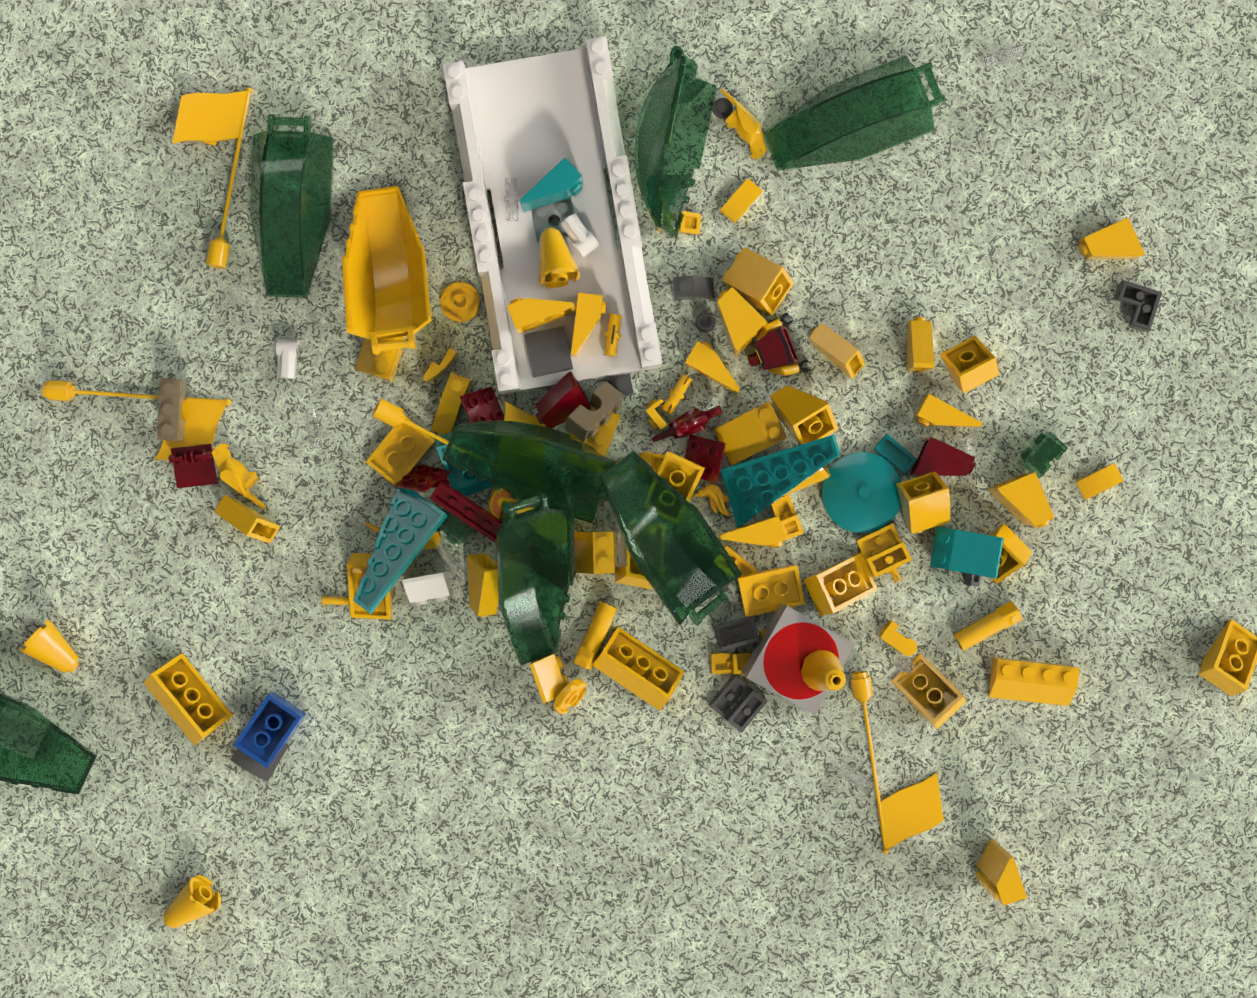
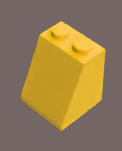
(758, 280)
(739, 320)
(803, 414)
(1024, 499)
(924, 502)
(594, 552)

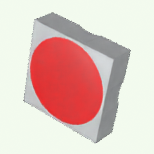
(781, 653)

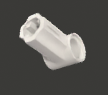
(582, 239)
(287, 357)

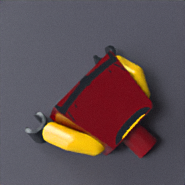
(776, 350)

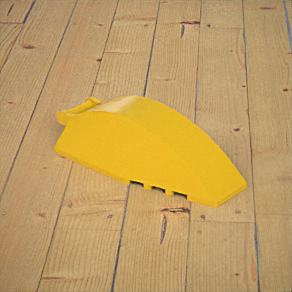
(384, 272)

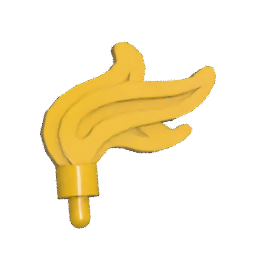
(716, 498)

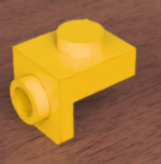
(655, 419)

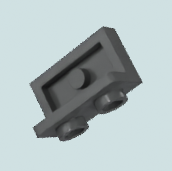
(736, 634)

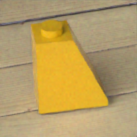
(1112, 242)
(919, 345)
(837, 350)
(246, 519)
(482, 584)

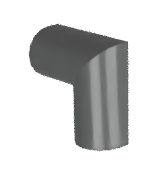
(1145, 303)

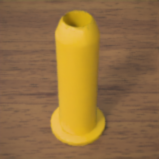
(335, 600)

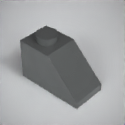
(693, 287)

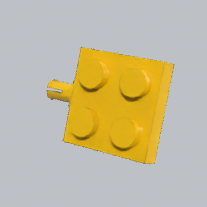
(884, 552)

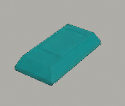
(895, 453)

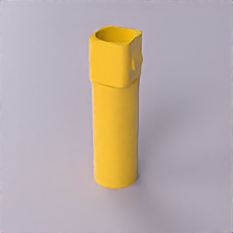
(985, 627)
(595, 635)

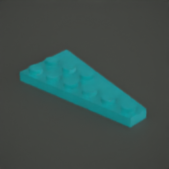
(766, 479)
(400, 539)

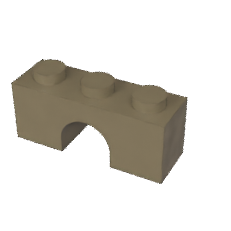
(170, 422)
(584, 422)

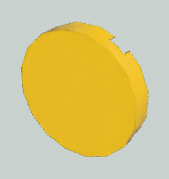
(460, 302)
(570, 696)

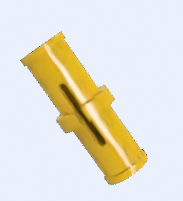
(611, 349)
(676, 393)

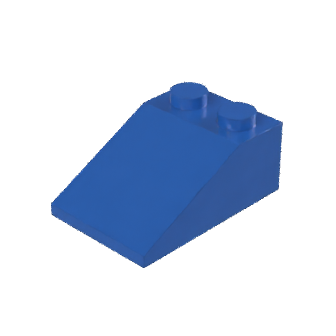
(269, 729)

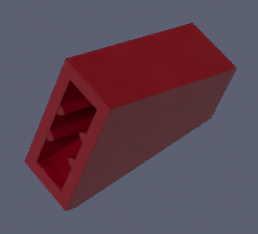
(561, 401)
(942, 459)

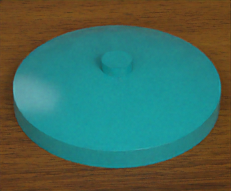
(861, 492)

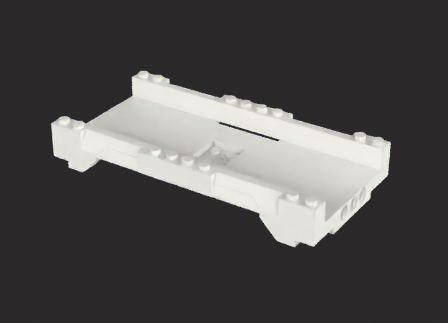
(520, 124)

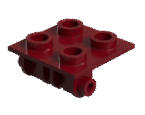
(482, 406)
(707, 454)
(193, 465)
(423, 478)

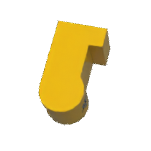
(896, 640)

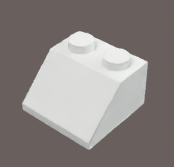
(426, 587)

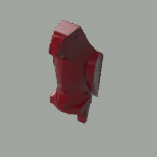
(689, 423)

